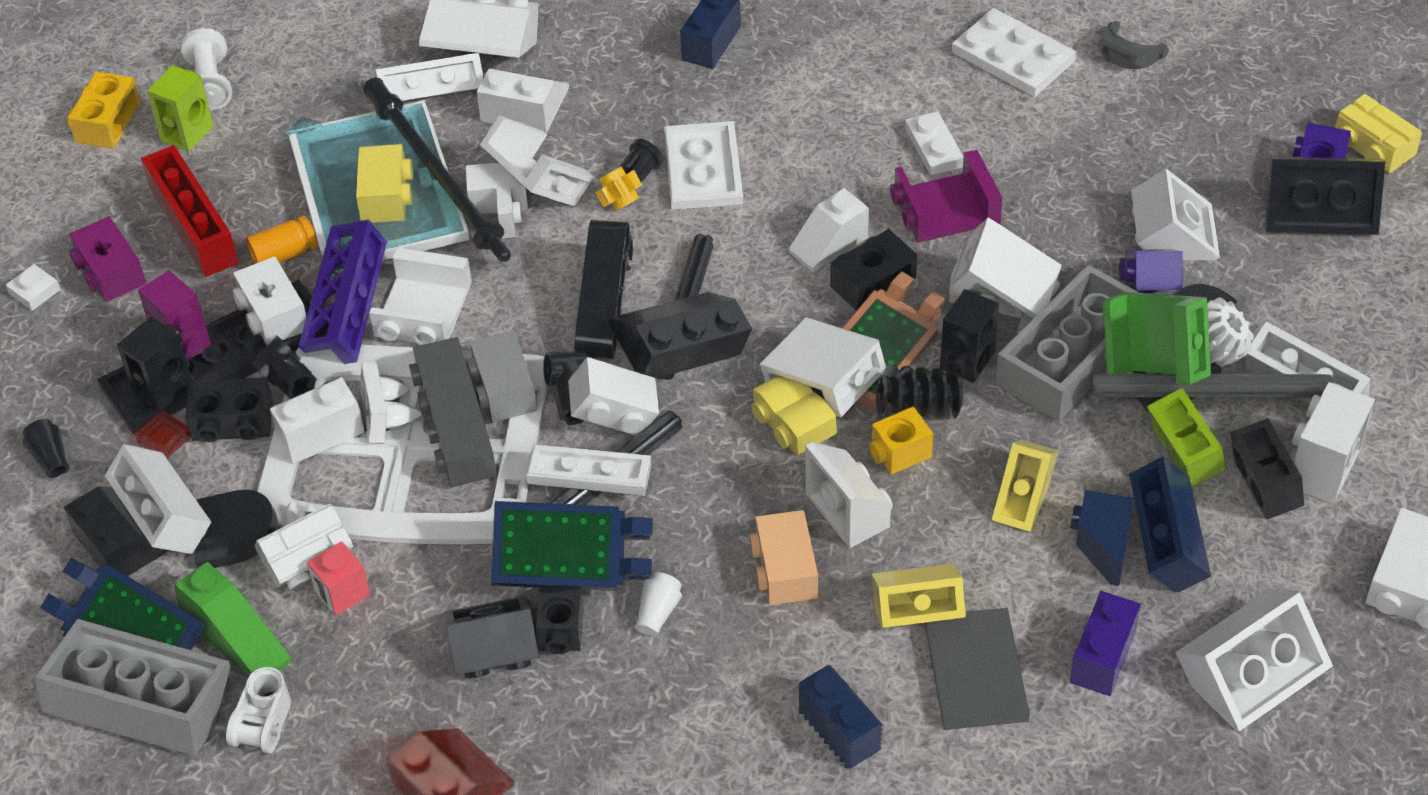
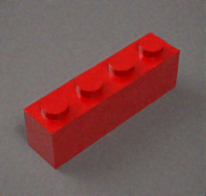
(190, 211)

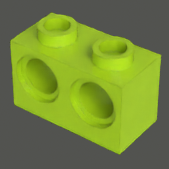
(1186, 437)

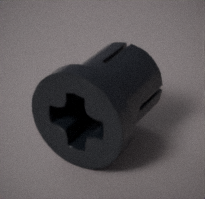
(642, 158)

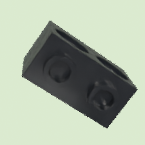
(969, 335)
(229, 409)
(1267, 469)

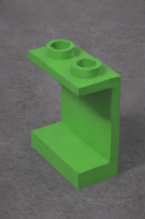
(1157, 335)

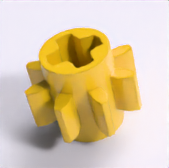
(618, 188)

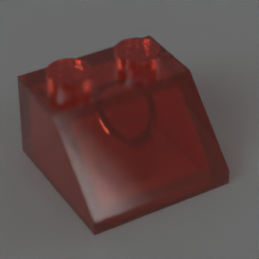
(445, 765)

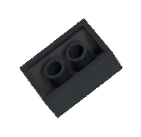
(682, 334)

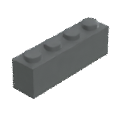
(454, 412)

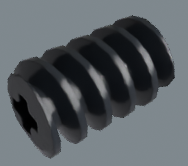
(920, 388)

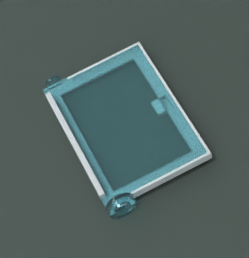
(329, 169)

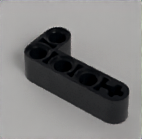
(602, 286)

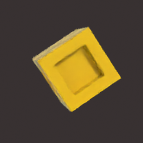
(901, 440)

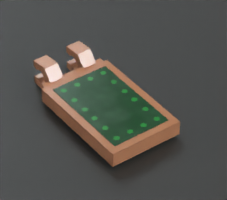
(897, 326)

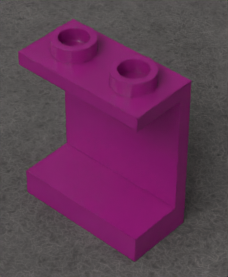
(948, 203)

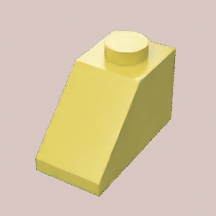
(1024, 484)

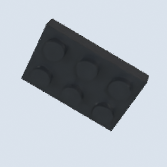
(1324, 195)

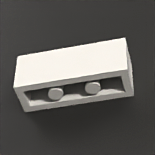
(1282, 353)
(157, 499)

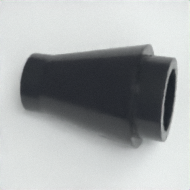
(46, 446)

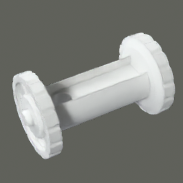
(204, 50)

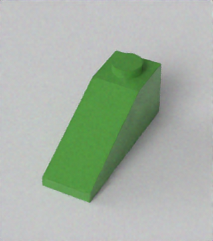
(230, 620)

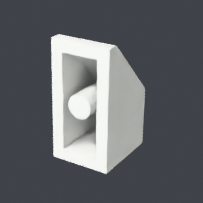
(831, 230)

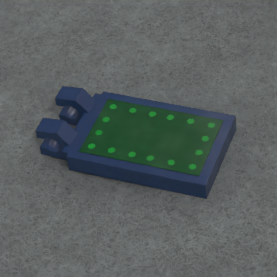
(565, 546)
(124, 605)

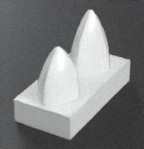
(376, 398)

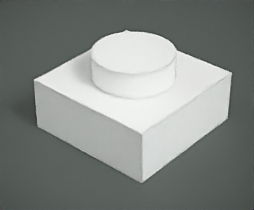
(33, 287)

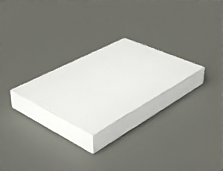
(703, 165)

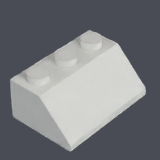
(481, 26)
(1255, 657)

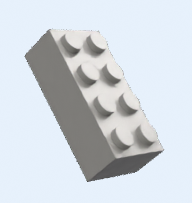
(1061, 347)

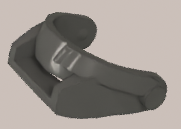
(1126, 53)

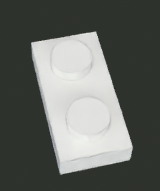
(934, 143)

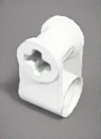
(260, 718)

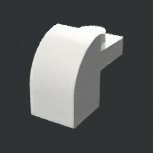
(497, 191)

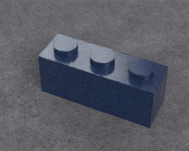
(1169, 525)

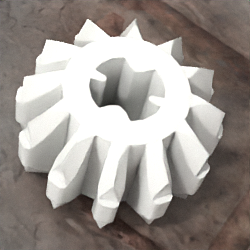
(1227, 332)

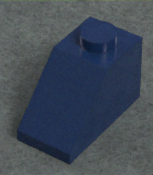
(1103, 531)

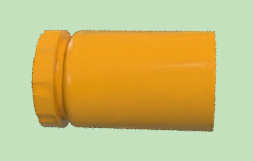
(282, 241)

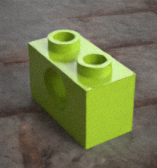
(180, 107)

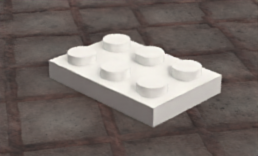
(1014, 52)

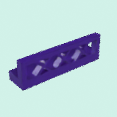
(354, 290)

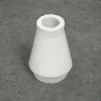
(657, 602)

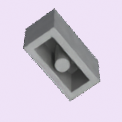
(502, 376)

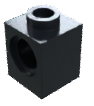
(556, 606)

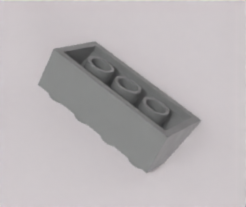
(133, 686)

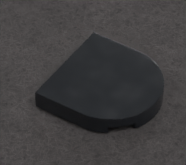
(236, 524)

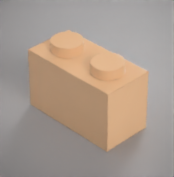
(785, 556)

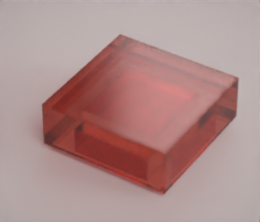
(163, 434)

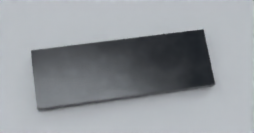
(226, 358)

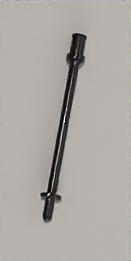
(389, 107)

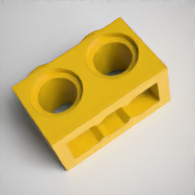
(104, 110)

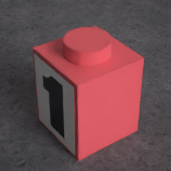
(338, 578)

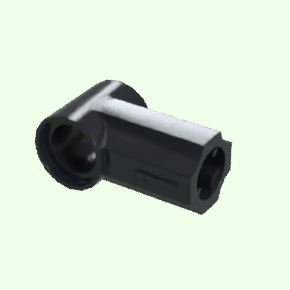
(284, 368)
(557, 370)

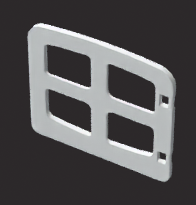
(401, 452)

